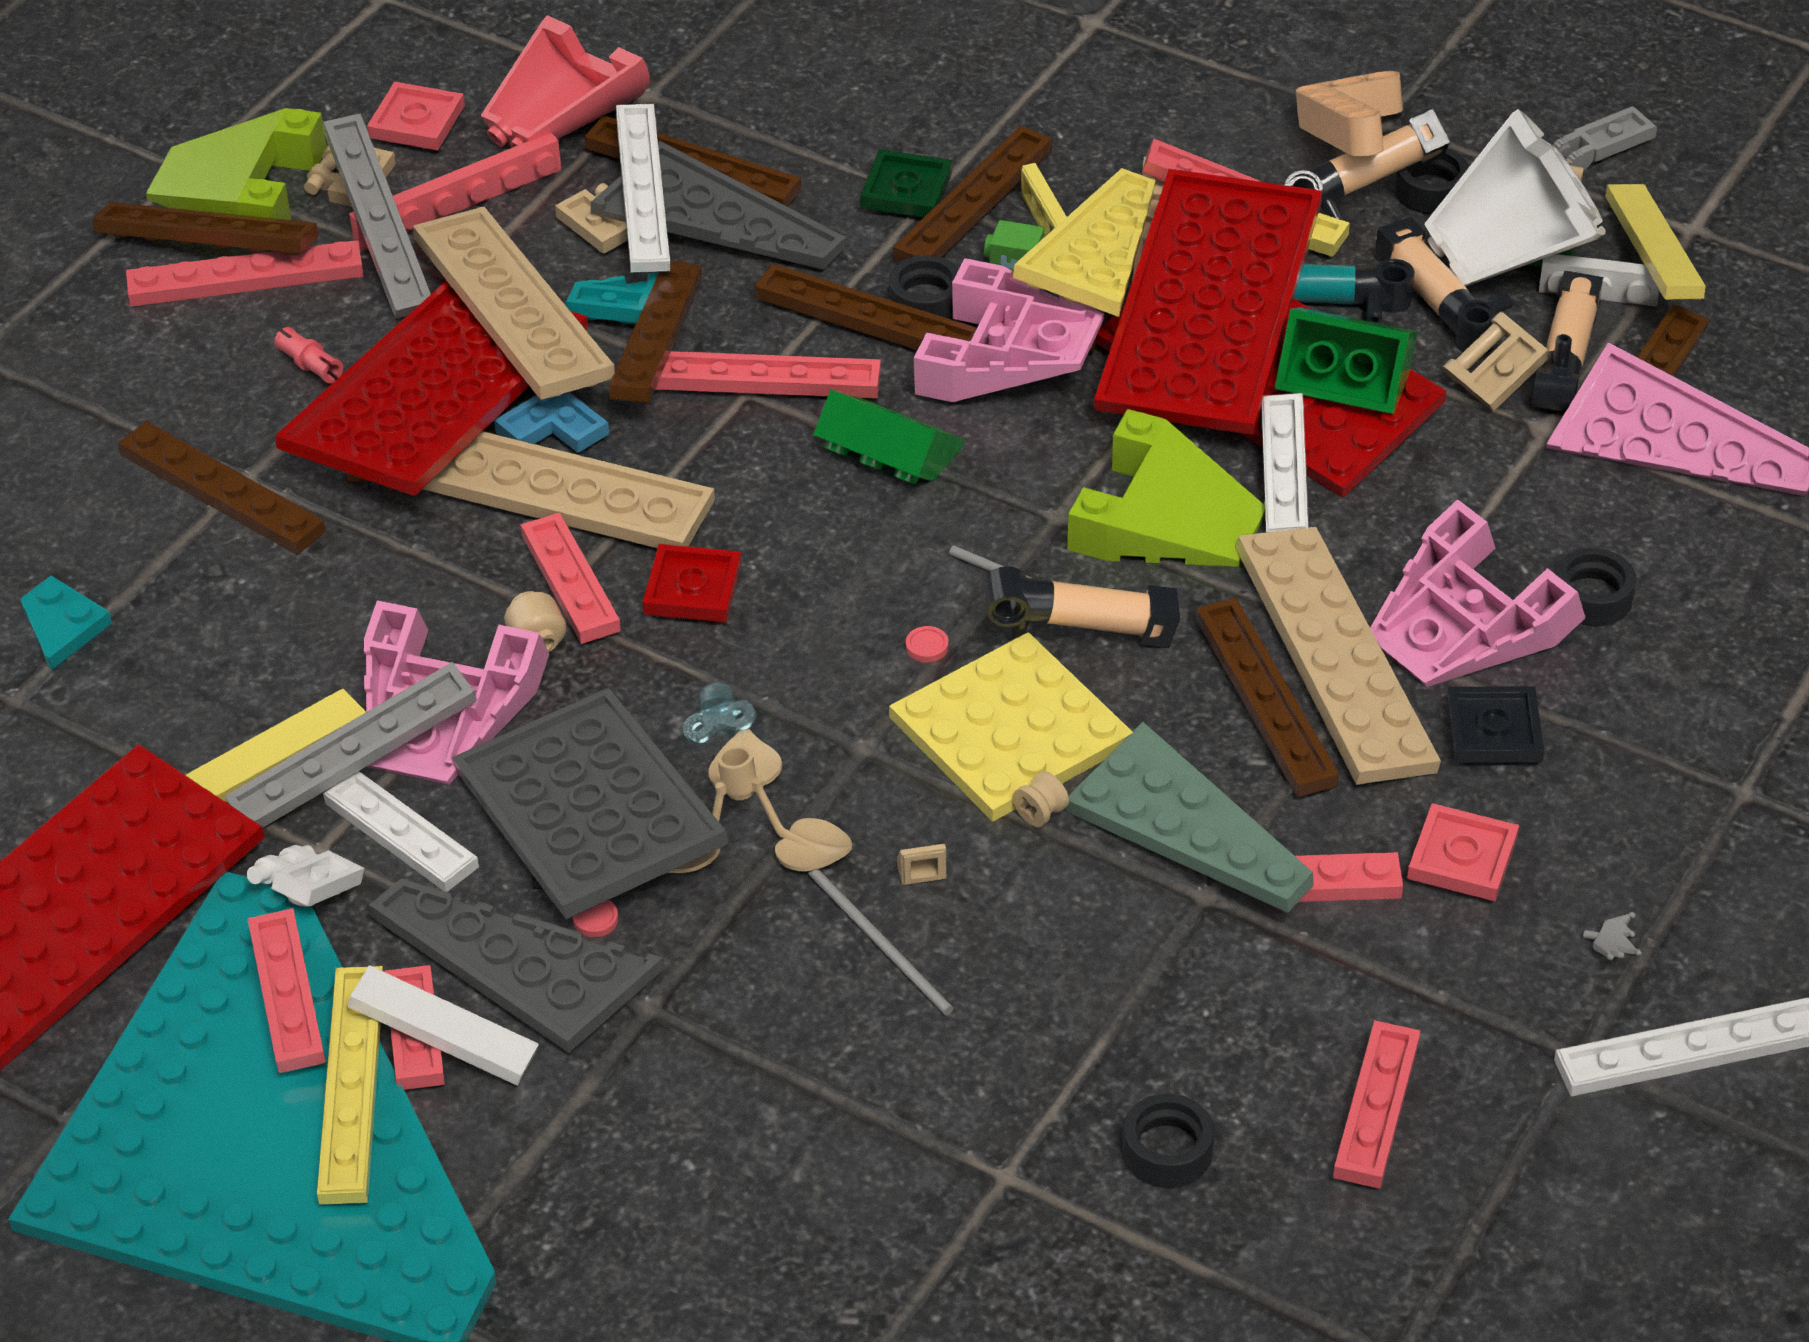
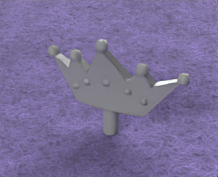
(1612, 938)

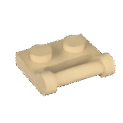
(1503, 369)

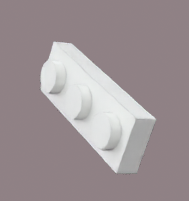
(1621, 281)

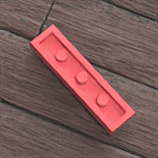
(570, 578)
(286, 991)
(1377, 1104)

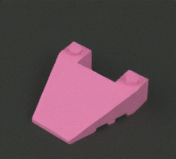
(1018, 340)
(1454, 620)
(501, 688)

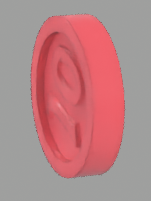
(927, 644)
(597, 920)

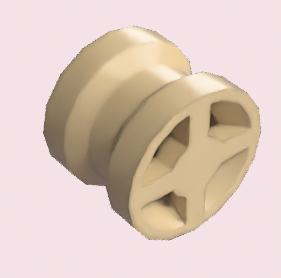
(1040, 799)

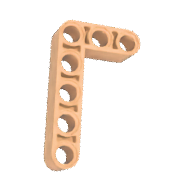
(1350, 110)

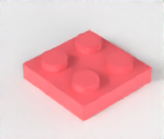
(416, 116)
(1463, 852)

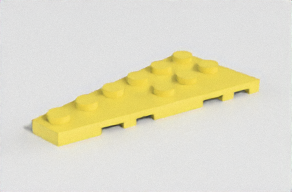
(1094, 247)

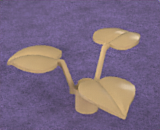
(746, 767)

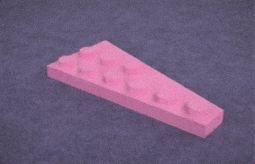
(1661, 423)

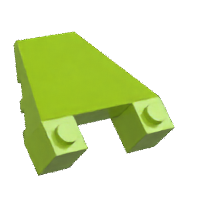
(230, 166)
(1173, 507)

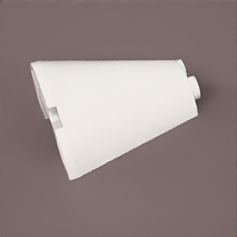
(1512, 207)

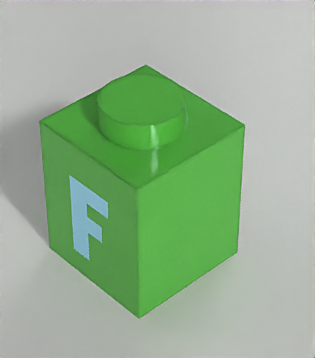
(1011, 242)

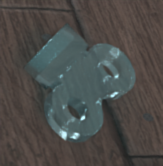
(718, 713)

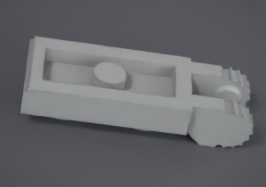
(1605, 137)

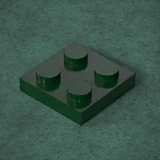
(905, 183)

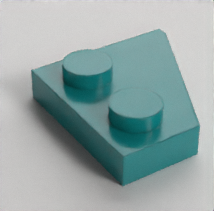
(611, 298)
(62, 619)

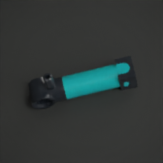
(1379, 287)

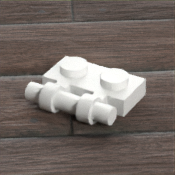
(305, 875)

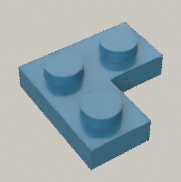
(559, 415)

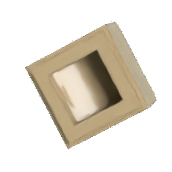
(922, 864)

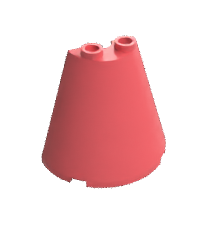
(560, 87)

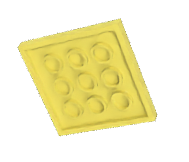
(1007, 722)

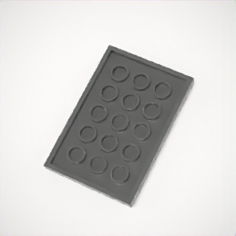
(589, 802)

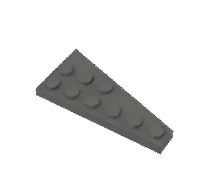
(728, 213)
(519, 962)

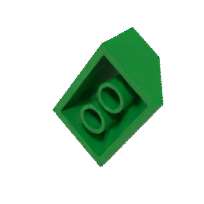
(1345, 359)
(885, 437)

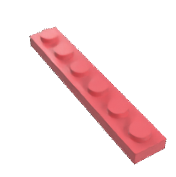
(473, 184)
(243, 273)
(770, 374)

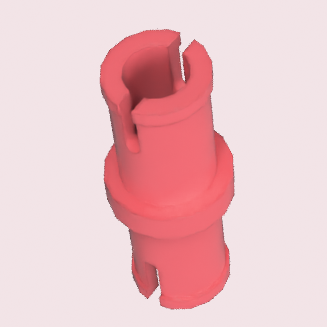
(308, 354)

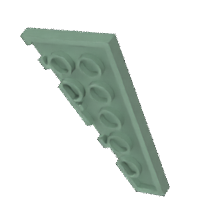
(1174, 810)

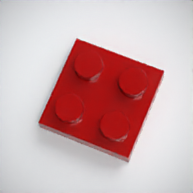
(692, 583)

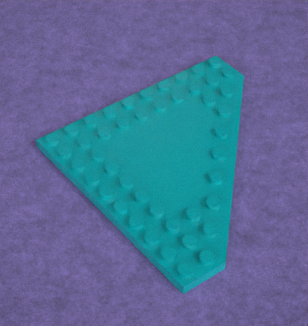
(211, 1157)

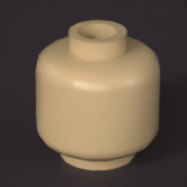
(538, 614)

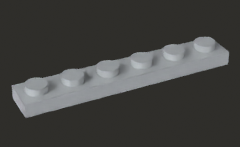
(376, 213)
(353, 746)

